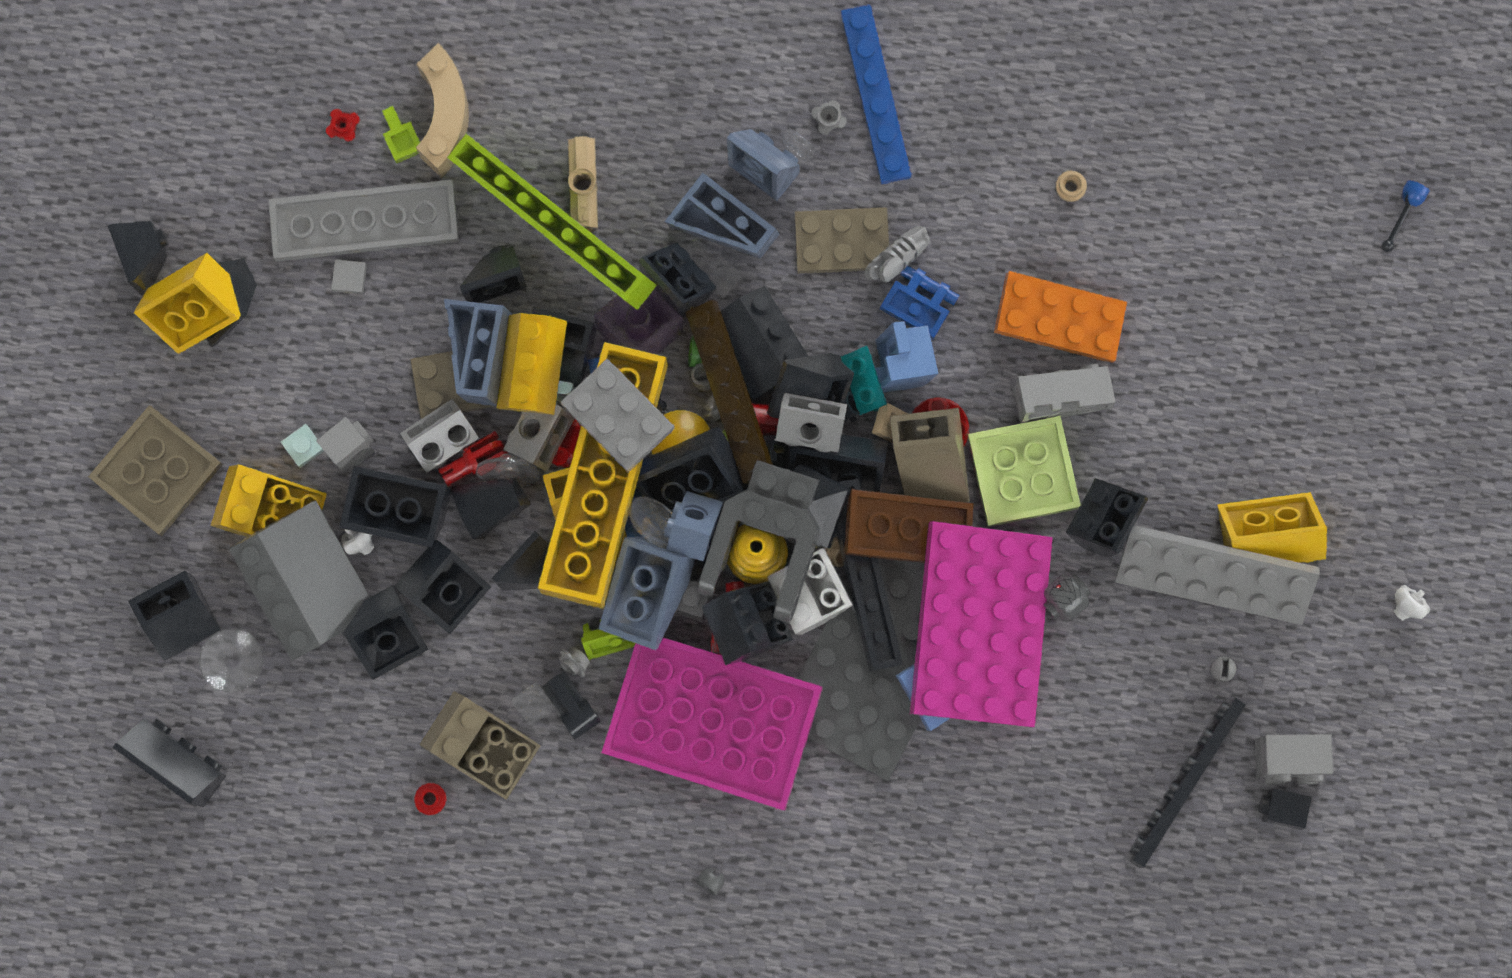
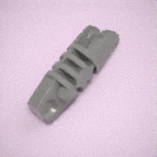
(898, 255)

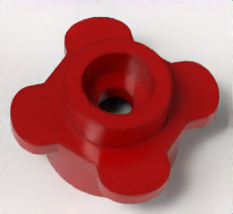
(347, 132)

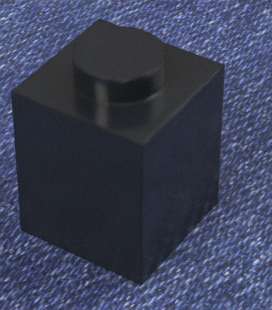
(1285, 808)

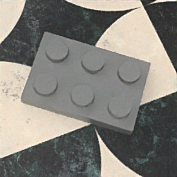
(617, 415)

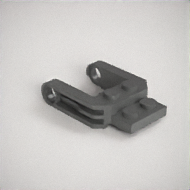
(777, 504)

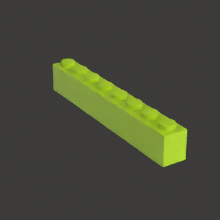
(552, 222)

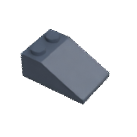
(762, 162)
(645, 592)

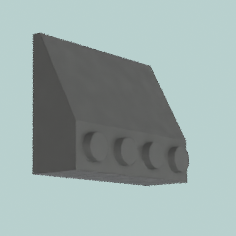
(301, 579)

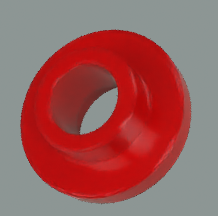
(439, 803)

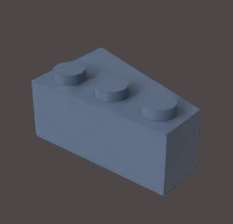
(721, 218)
(477, 348)

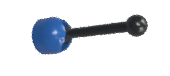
(1413, 195)

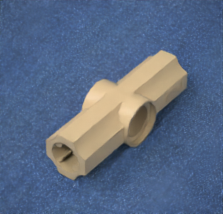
(583, 167)

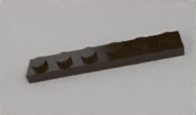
(728, 388)

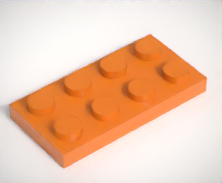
(1060, 317)

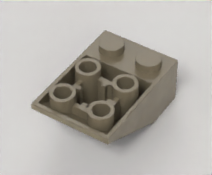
(931, 454)
(480, 745)

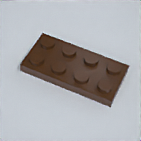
(897, 524)

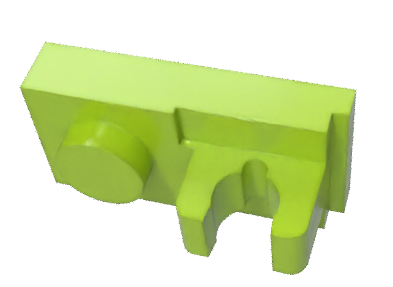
(600, 643)

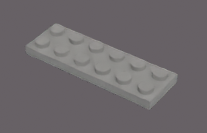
(363, 220)
(1217, 574)

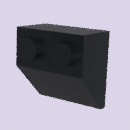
(442, 586)

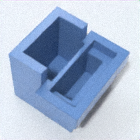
(905, 357)

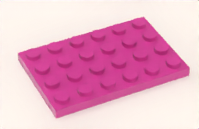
(981, 625)
(713, 721)

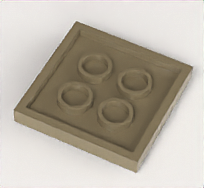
(155, 470)

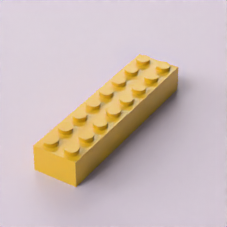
(597, 499)

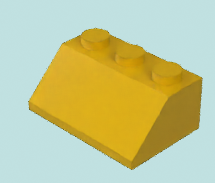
(190, 304)
(531, 363)
(1276, 527)

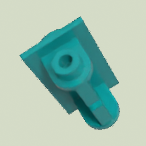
(865, 383)

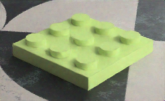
(1024, 471)

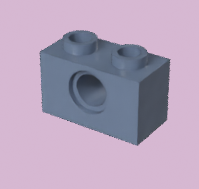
(693, 525)

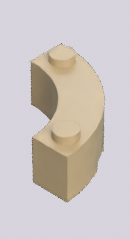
(450, 110)

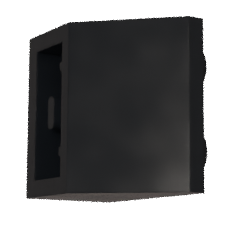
(677, 278)
(577, 346)
(813, 377)
(1106, 518)
(175, 615)
(746, 623)

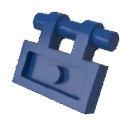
(913, 308)

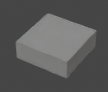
(349, 277)

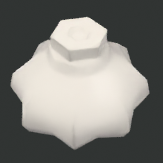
(356, 542)
(1410, 603)

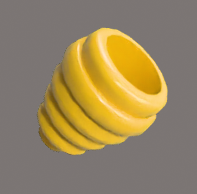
(753, 566)

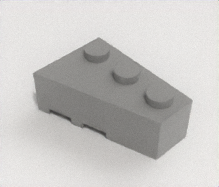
(1063, 393)

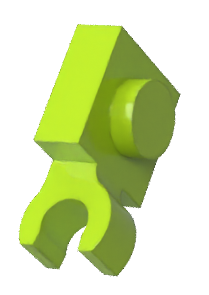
(401, 138)

